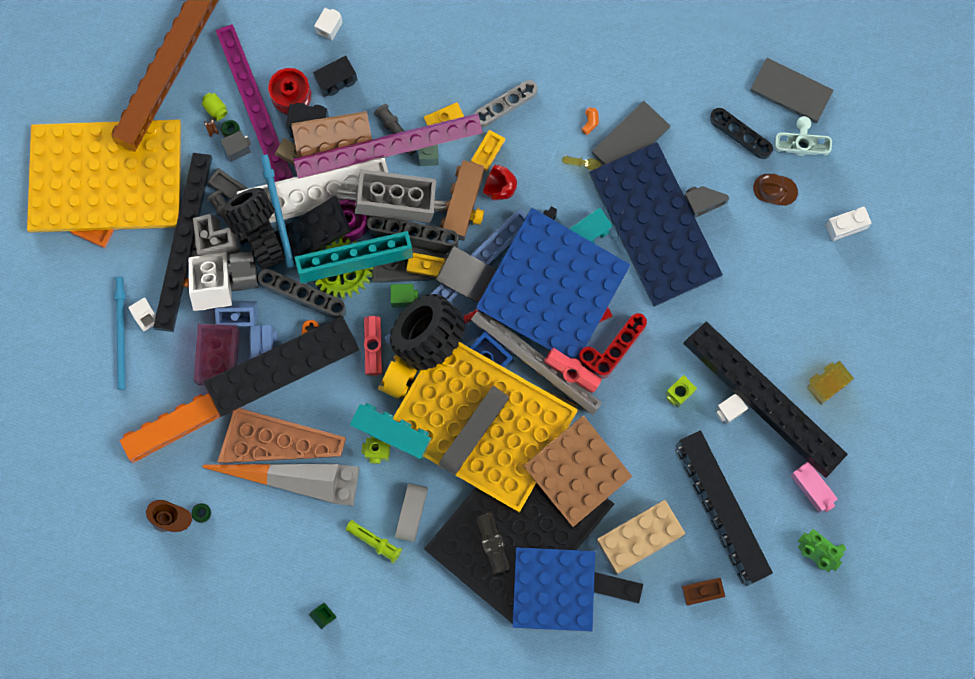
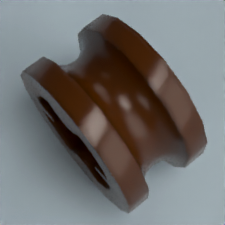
(211, 127)

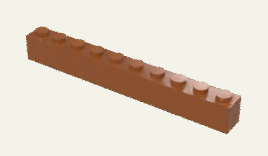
(162, 73)

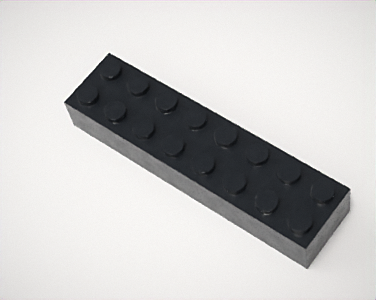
(723, 508)

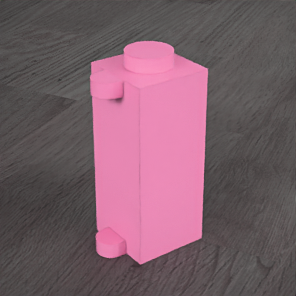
(814, 487)

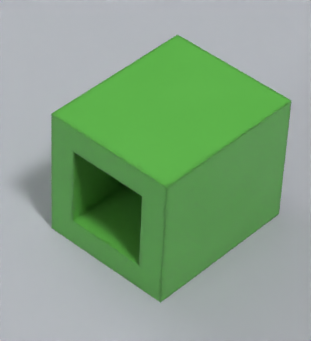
(402, 294)

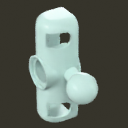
(792, 145)

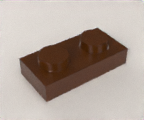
(703, 591)

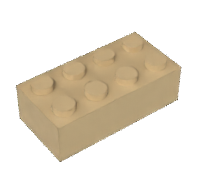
(640, 537)

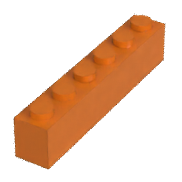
(169, 428)

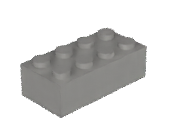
(395, 196)

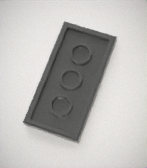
(791, 90)
(633, 133)
(397, 270)

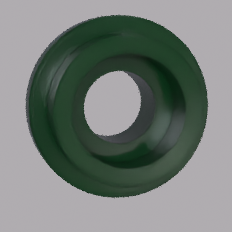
(228, 124)
(201, 506)

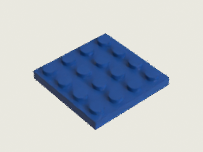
(554, 589)

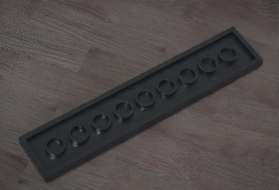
(765, 399)

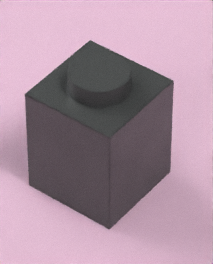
(236, 145)

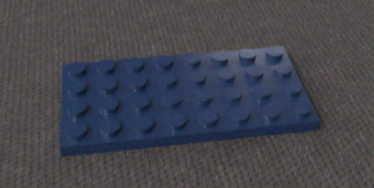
(655, 224)

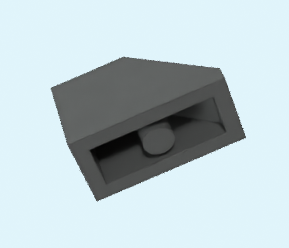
(704, 200)

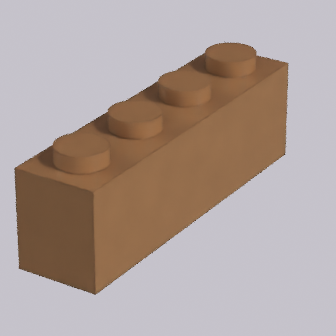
(463, 198)

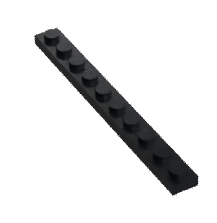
(182, 243)

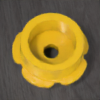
(477, 216)

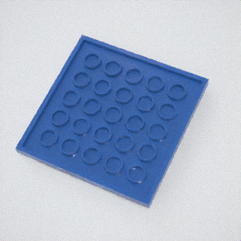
(552, 285)

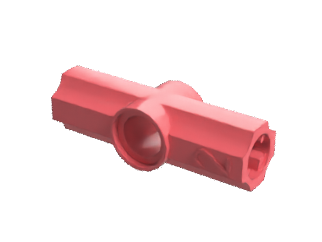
(372, 333)
(563, 363)

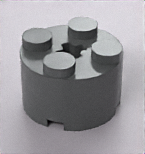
(242, 271)

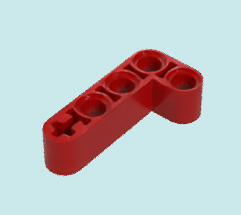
(617, 344)

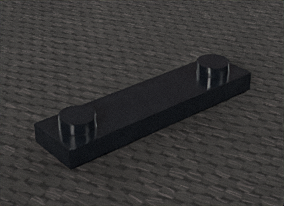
(617, 588)

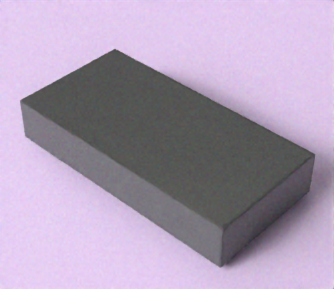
(225, 183)

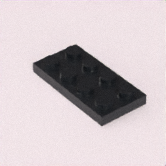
(316, 228)

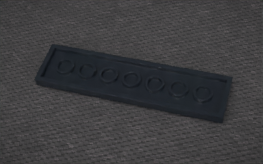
(281, 366)

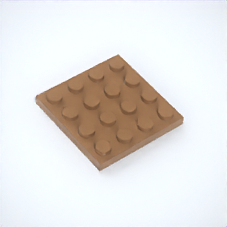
(330, 133)
(577, 471)

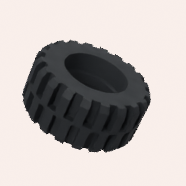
(427, 332)

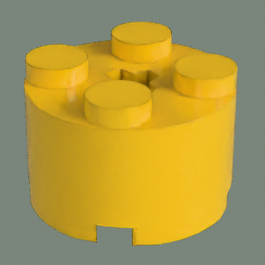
(397, 378)

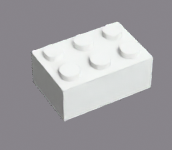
(209, 282)

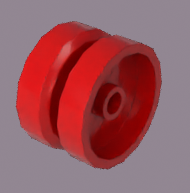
(287, 88)

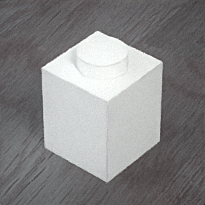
(328, 23)
(143, 314)
(731, 409)

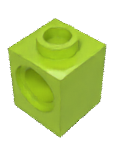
(685, 384)

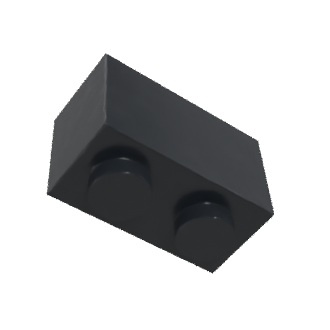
(335, 76)

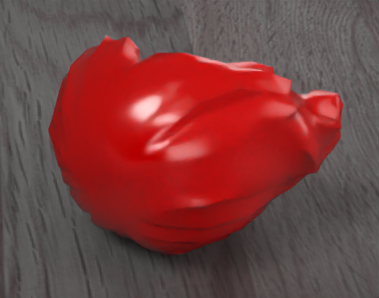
(500, 183)

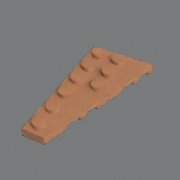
(266, 438)

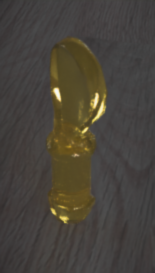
(590, 164)

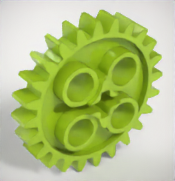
(349, 285)

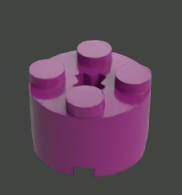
(358, 221)

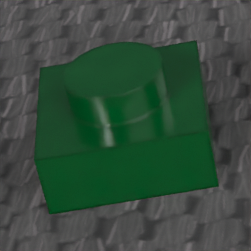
(322, 615)

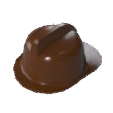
(775, 189)
(168, 516)

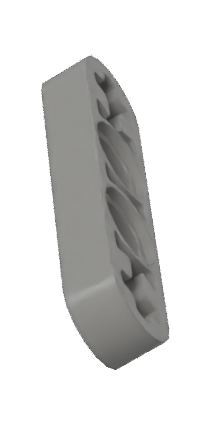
(504, 102)

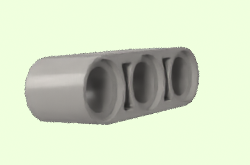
(411, 512)

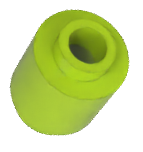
(214, 106)

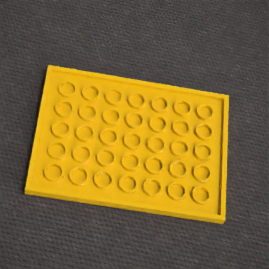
(94, 184)
(449, 395)

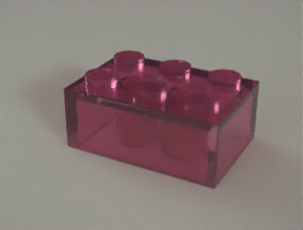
(215, 350)

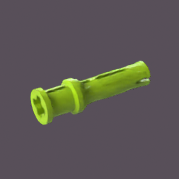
(381, 545)

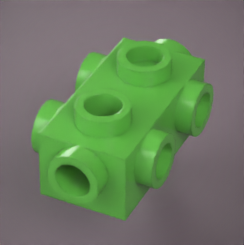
(821, 550)

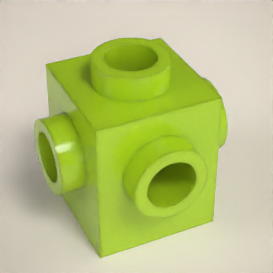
(381, 454)

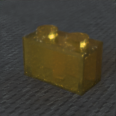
(830, 382)

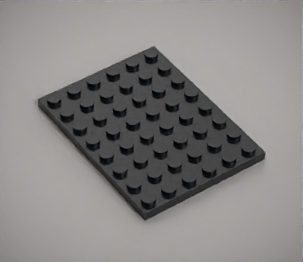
(535, 526)

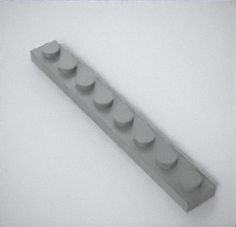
(536, 361)

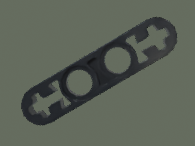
(739, 135)

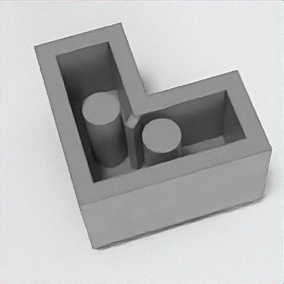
(212, 239)

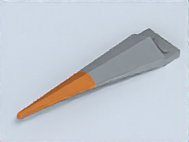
(320, 481)

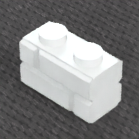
(848, 223)

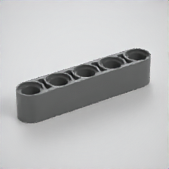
(420, 239)
(295, 287)
(474, 430)

